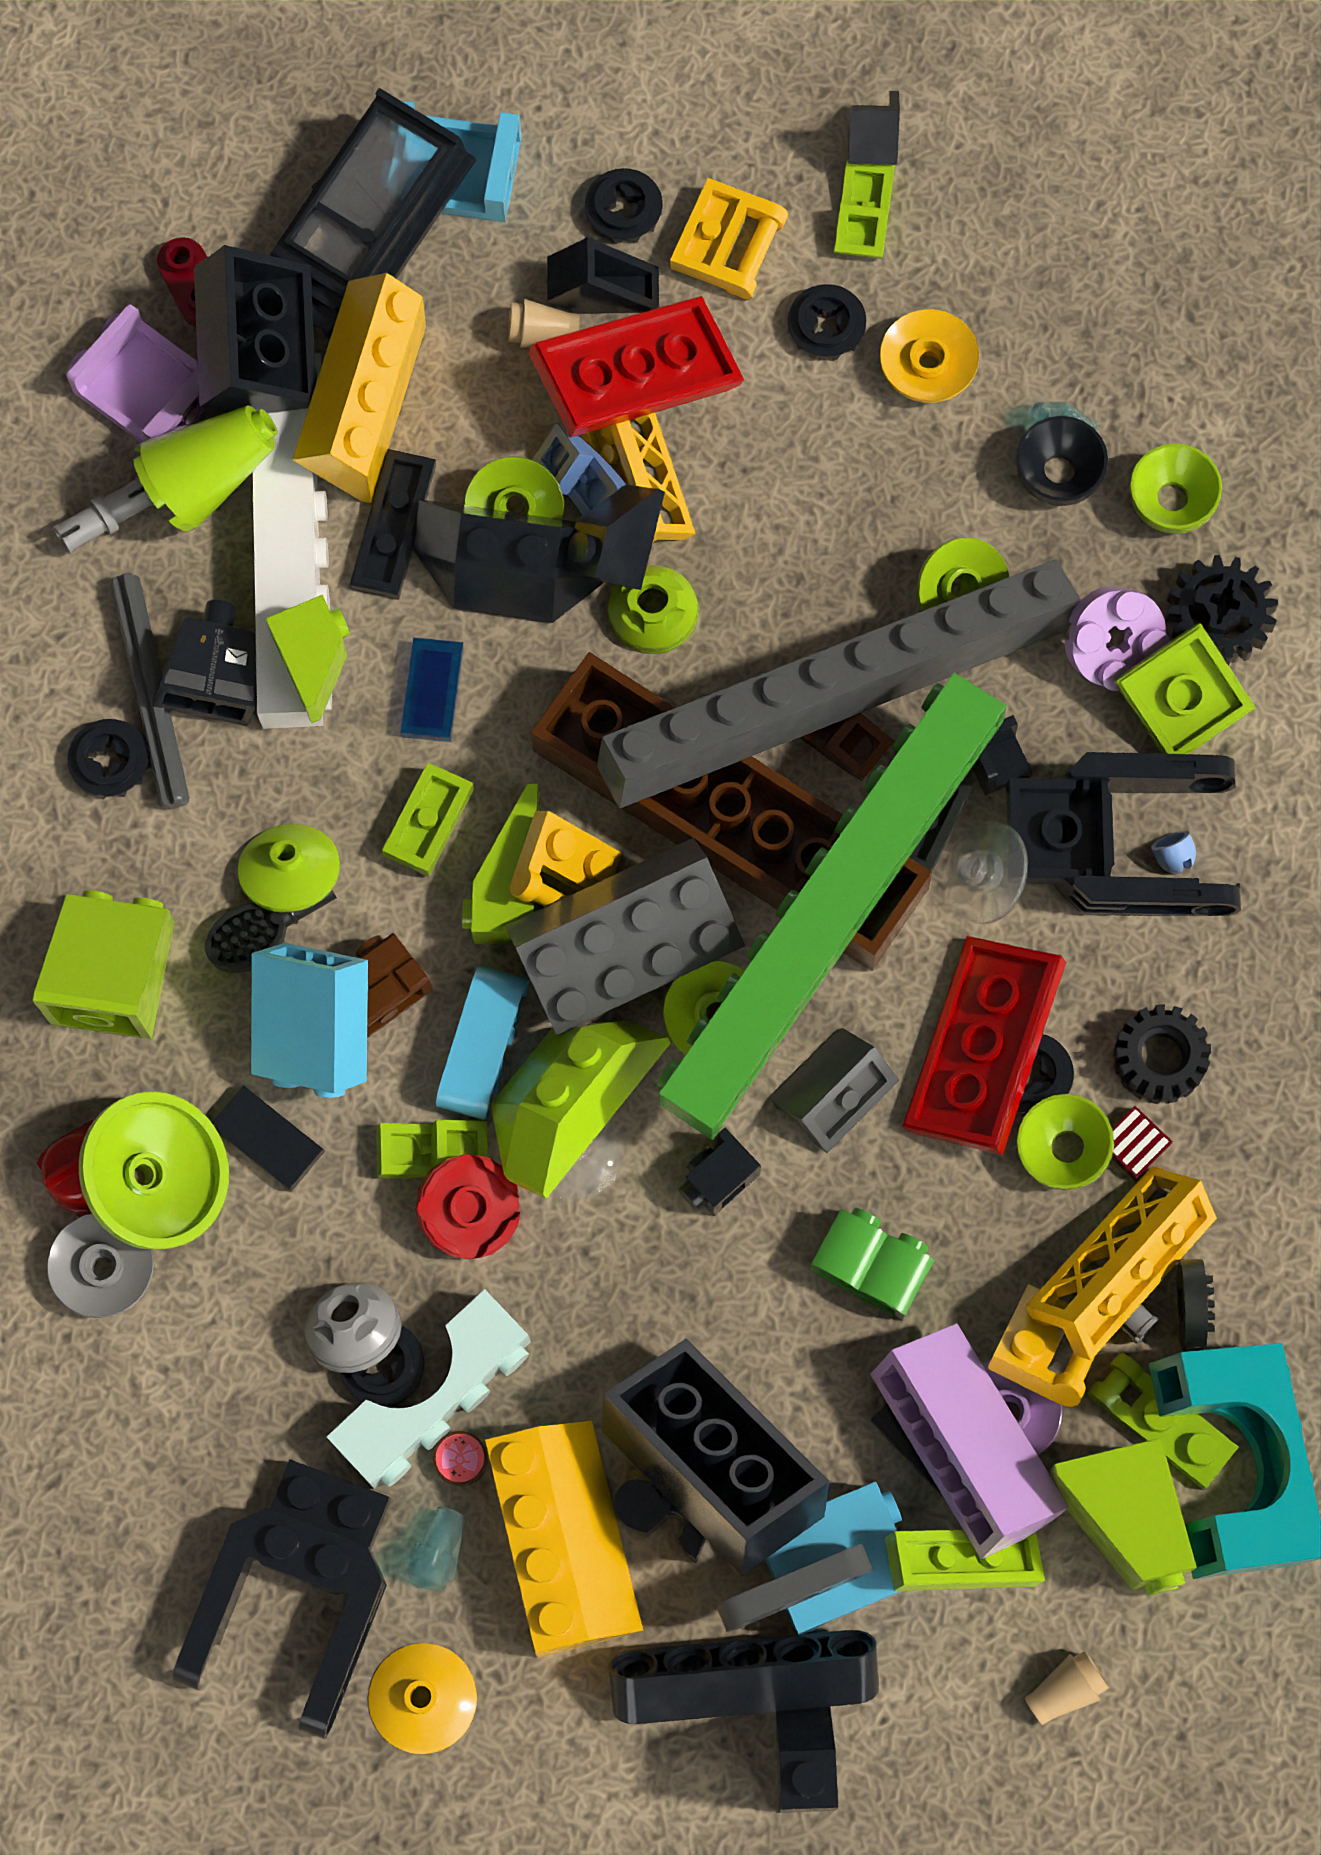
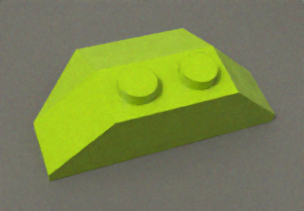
(567, 1097)

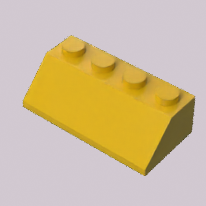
(362, 384)
(563, 1536)

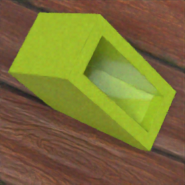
(312, 650)

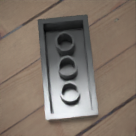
(625, 935)

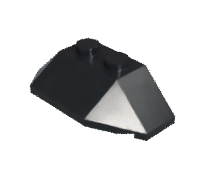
(499, 560)

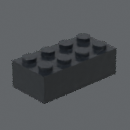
(714, 1456)

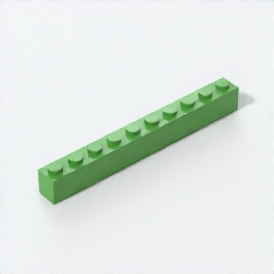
(831, 906)

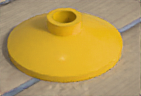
(935, 335)
(451, 1702)

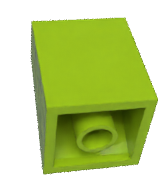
(106, 965)
(1130, 1513)

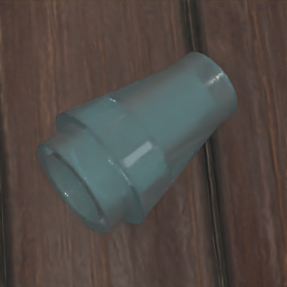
(436, 1552)

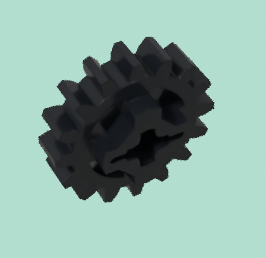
(1242, 615)

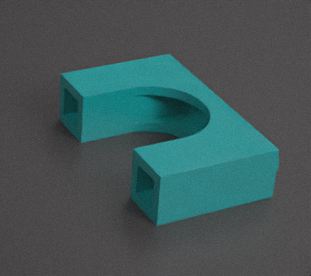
(1255, 1394)

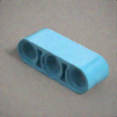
(480, 1042)

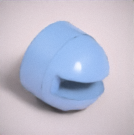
(1175, 851)

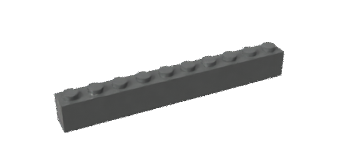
(835, 683)

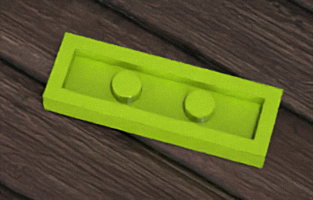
(950, 1562)

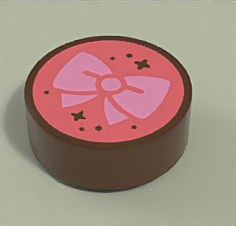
(460, 1458)

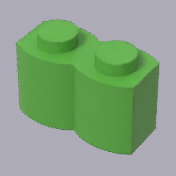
(872, 1262)

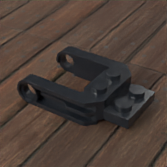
(1072, 841)
(318, 1535)

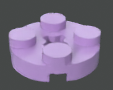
(1089, 633)

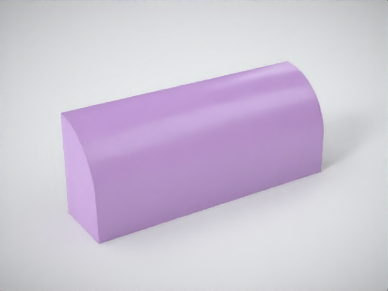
(968, 1440)

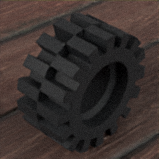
(1167, 1024)

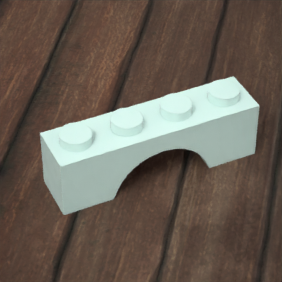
(382, 1438)

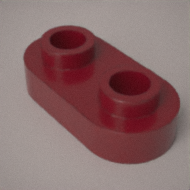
(180, 277)

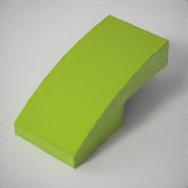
(864, 210)
(414, 1149)

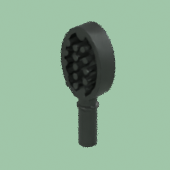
(250, 930)
(1194, 1304)

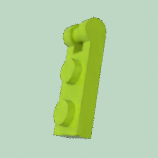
(1187, 1439)

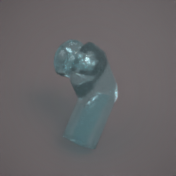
(1043, 410)

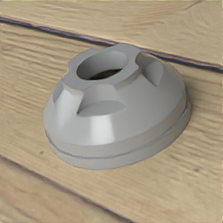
(358, 1341)

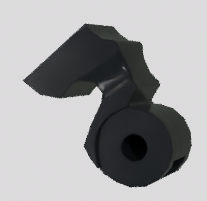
(644, 1511)

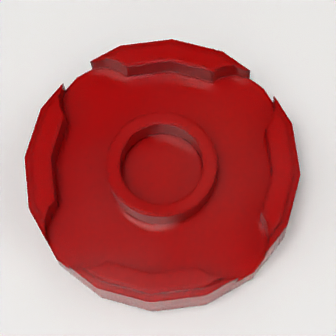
(467, 1207)

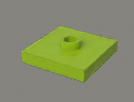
(1184, 693)

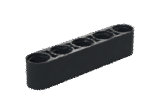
(744, 1676)

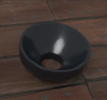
(1065, 439)

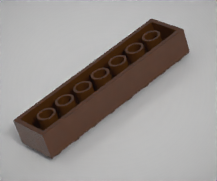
(741, 816)

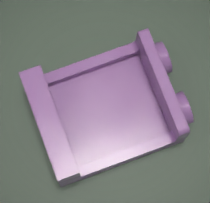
(137, 378)

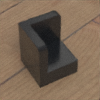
(874, 133)
(1001, 759)

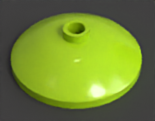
(181, 1166)

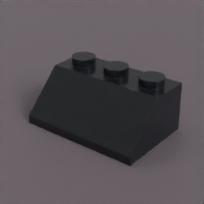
(254, 332)

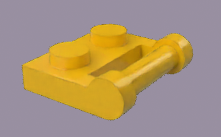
(713, 232)
(562, 853)
(1028, 1350)

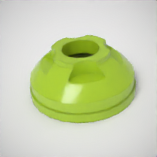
(1181, 467)
(654, 631)
(1059, 1116)

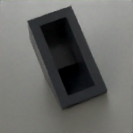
(601, 280)
(616, 537)

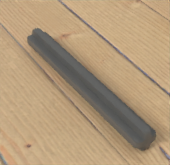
(146, 679)

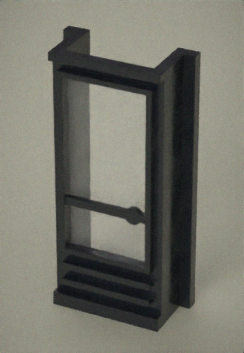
(374, 202)

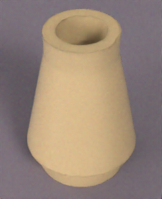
(536, 322)
(1068, 1688)

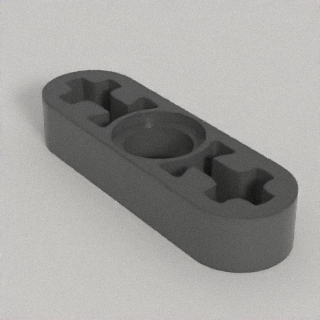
(794, 1588)

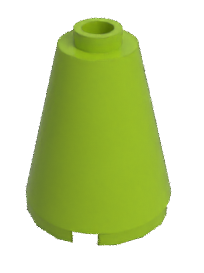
(203, 463)

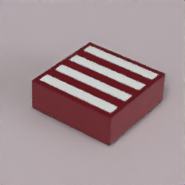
(1137, 1143)

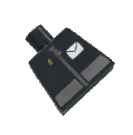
(211, 668)

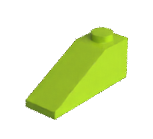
(491, 901)

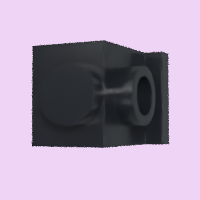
(719, 1174)

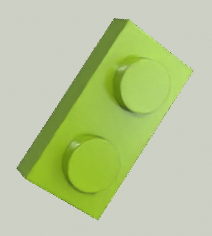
(428, 819)

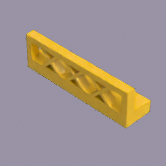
(624, 452)
(1135, 1263)

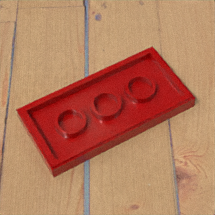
(635, 366)
(984, 1044)

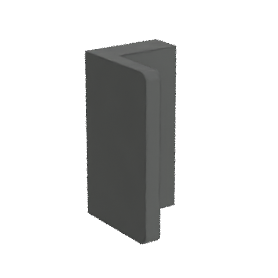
(835, 1088)

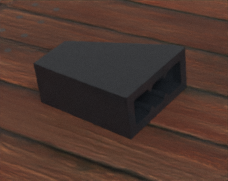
(806, 1761)

